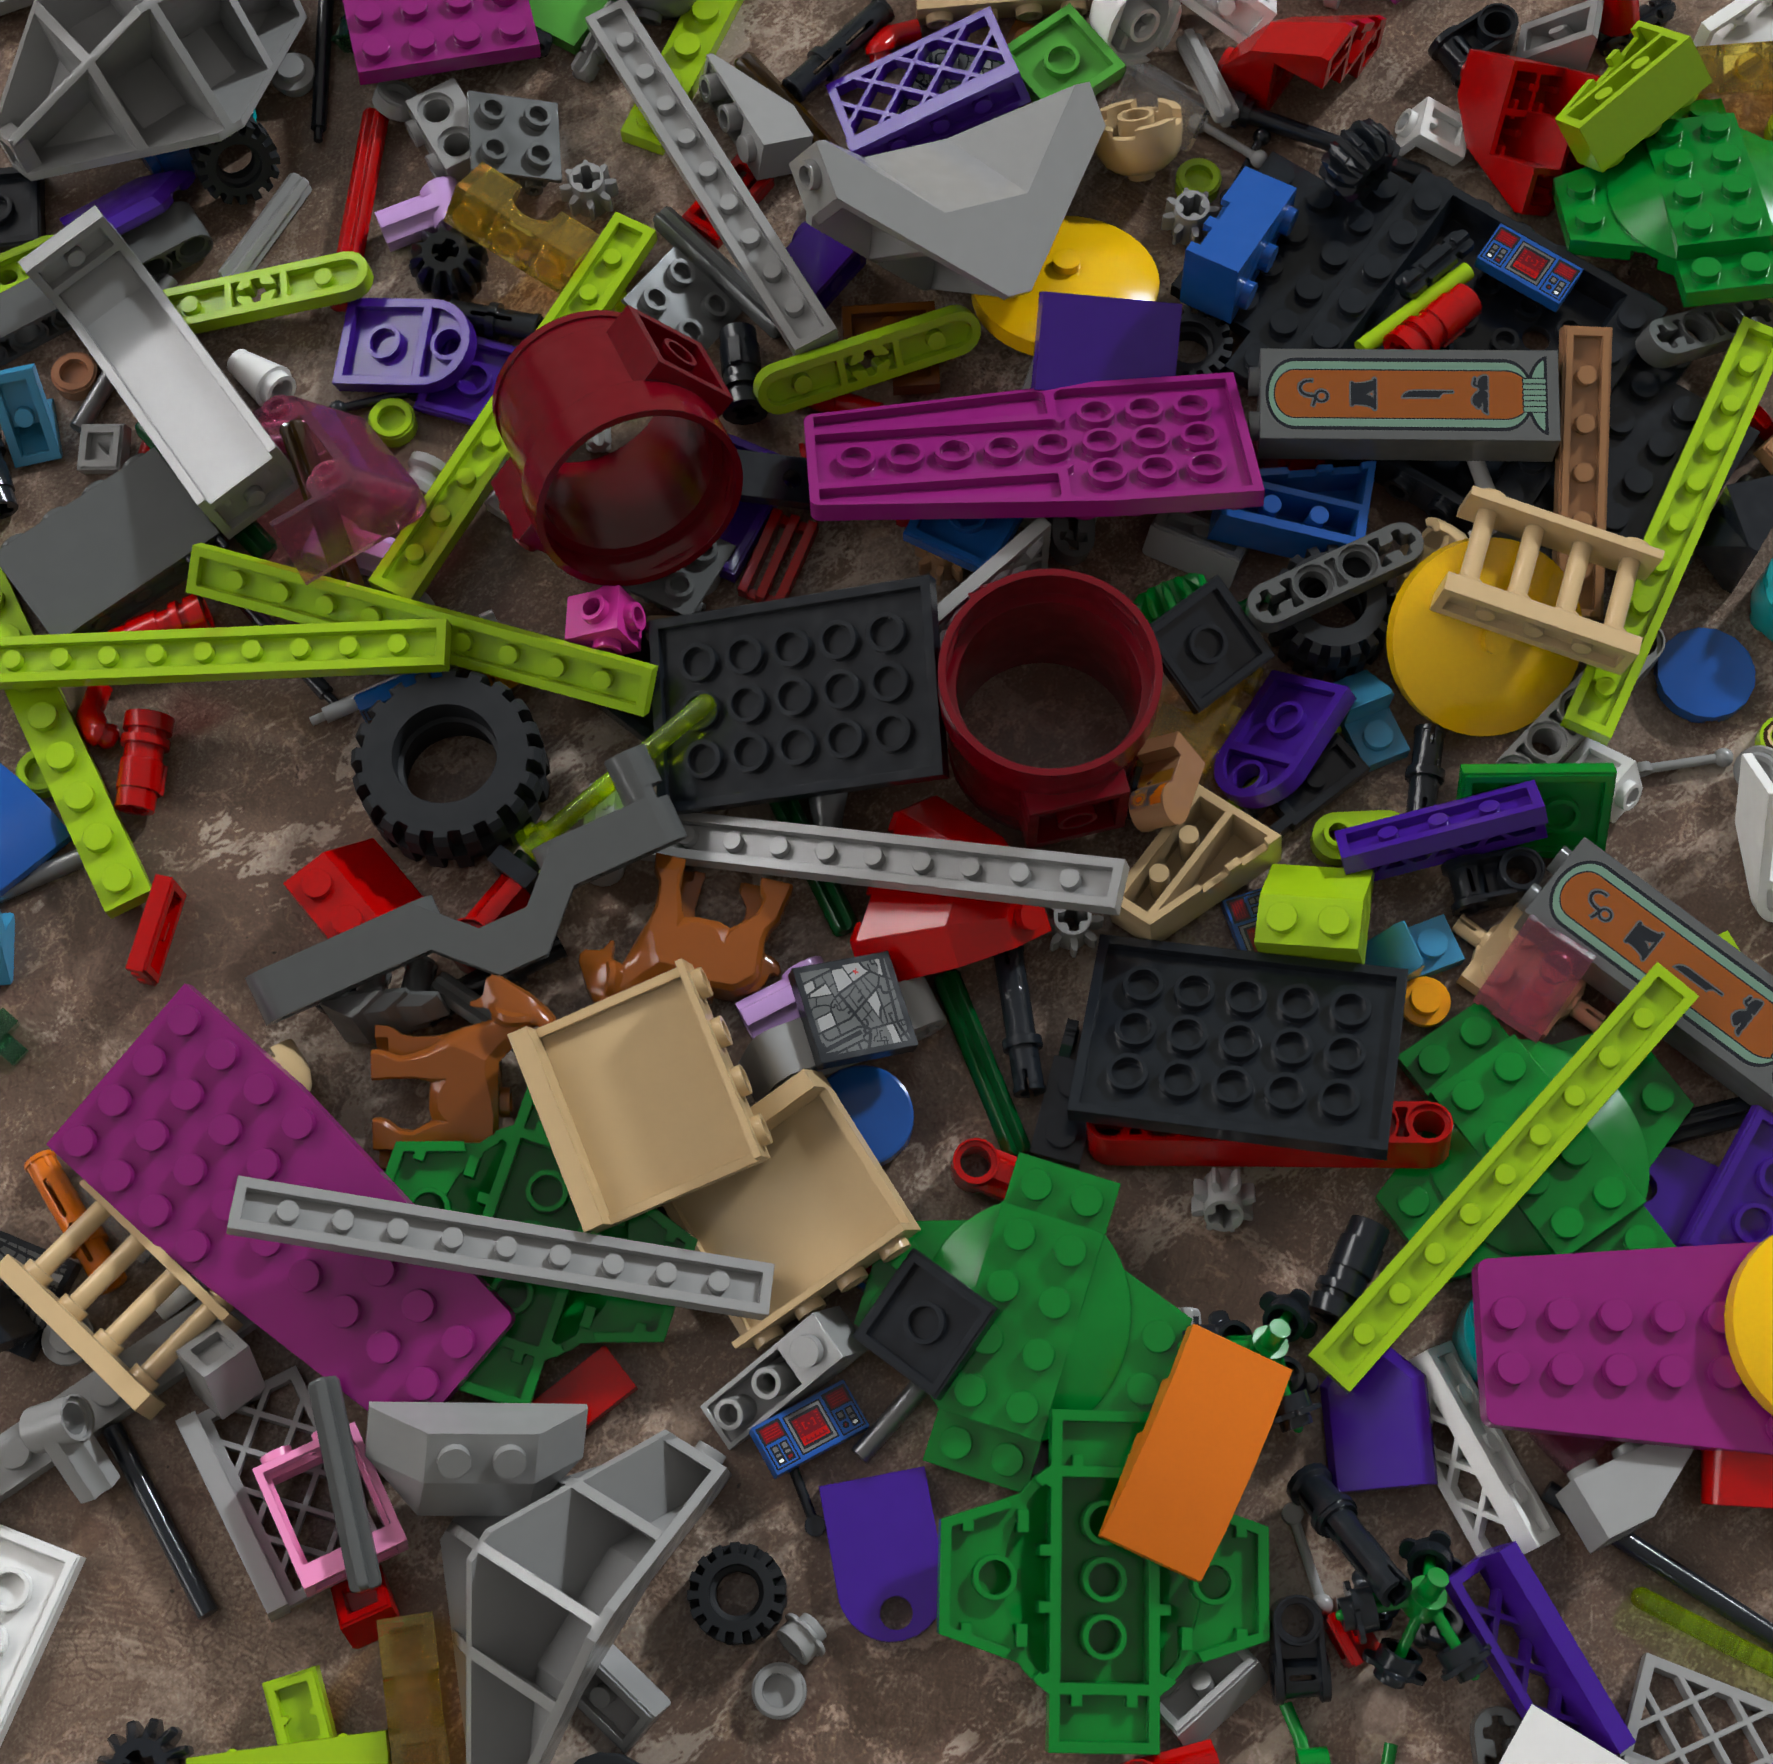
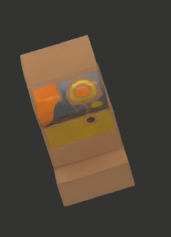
(1166, 782)

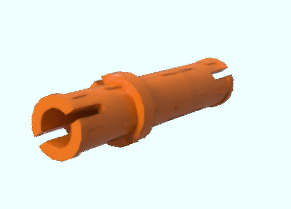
(66, 1208)

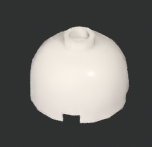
(1135, 26)

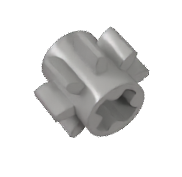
(589, 190)
(1187, 216)
(1073, 940)
(1223, 1199)

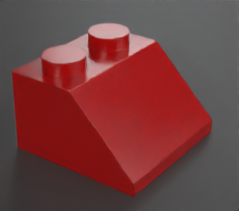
(350, 887)

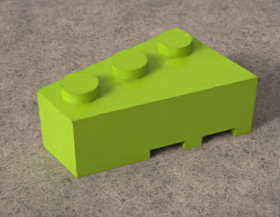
(1633, 96)

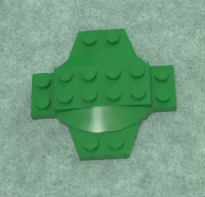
(1684, 196)
(520, 1181)
(1590, 1192)
(1068, 1328)
(1083, 1613)

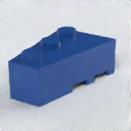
(1238, 245)
(1301, 511)

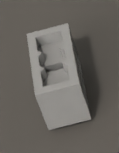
(445, 138)

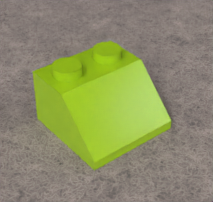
(1315, 913)

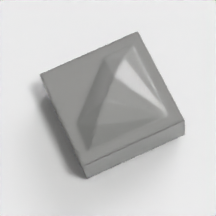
(103, 448)

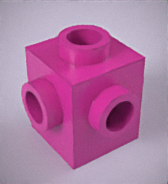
(605, 620)

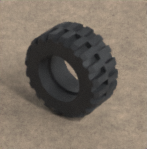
(428, 714)

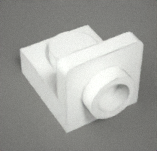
(1432, 129)
(1628, 781)

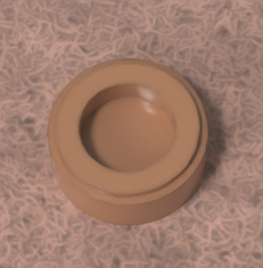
(74, 375)

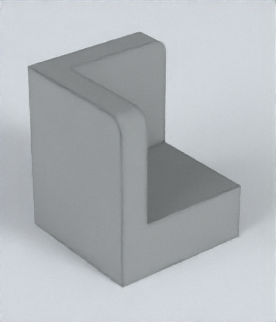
(221, 1369)

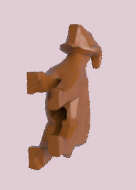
(729, 956)
(461, 1069)

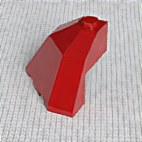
(1301, 46)
(1511, 125)
(941, 931)

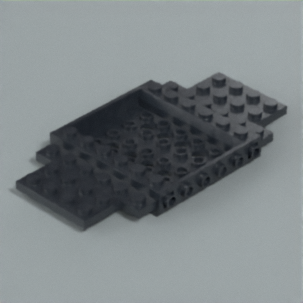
(1338, 284)

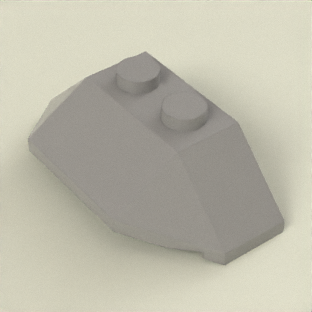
(474, 1454)

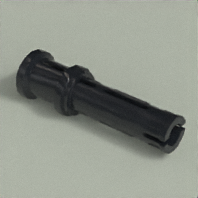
(1336, 1518)

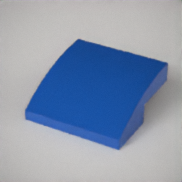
(27, 831)

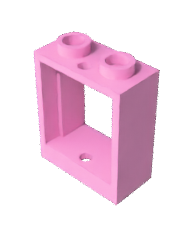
(330, 1568)

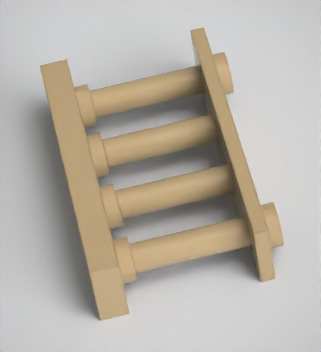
(1533, 622)
(104, 1346)

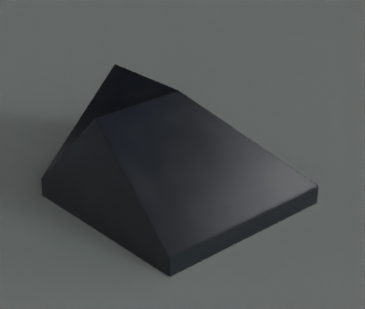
(1736, 530)

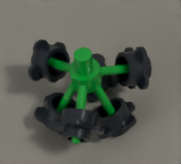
(1283, 1322)
(1431, 1620)

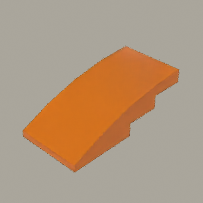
(1195, 1453)

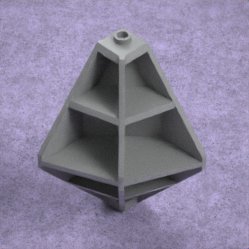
(137, 78)
(963, 208)
(555, 1583)

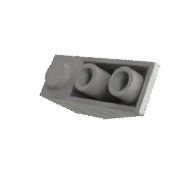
(758, 121)
(784, 1374)
(1621, 1494)

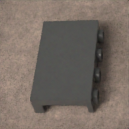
(108, 549)

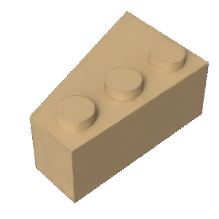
(1195, 867)

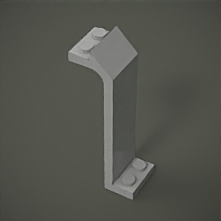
(162, 372)

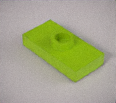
(299, 1707)

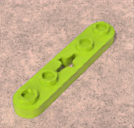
(301, 286)
(823, 372)

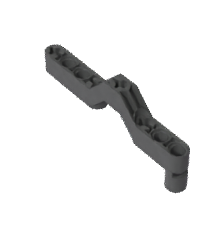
(500, 947)

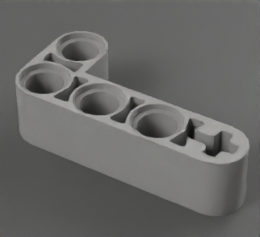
(785, 1049)

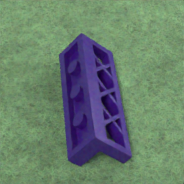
(1444, 831)
(1543, 1639)

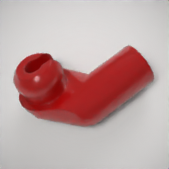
(892, 37)
(92, 719)

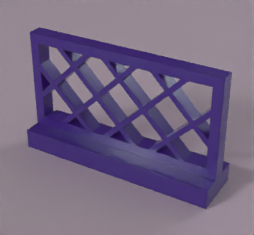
(937, 115)

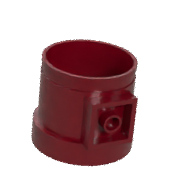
(647, 502)
(1065, 622)

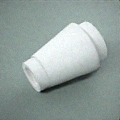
(260, 376)

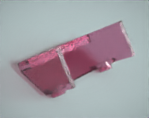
(354, 496)

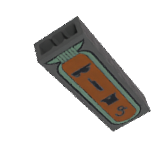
(1406, 404)
(1634, 928)

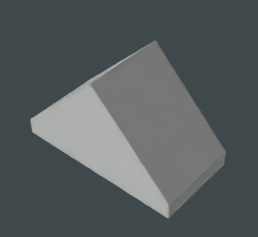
(1563, 36)

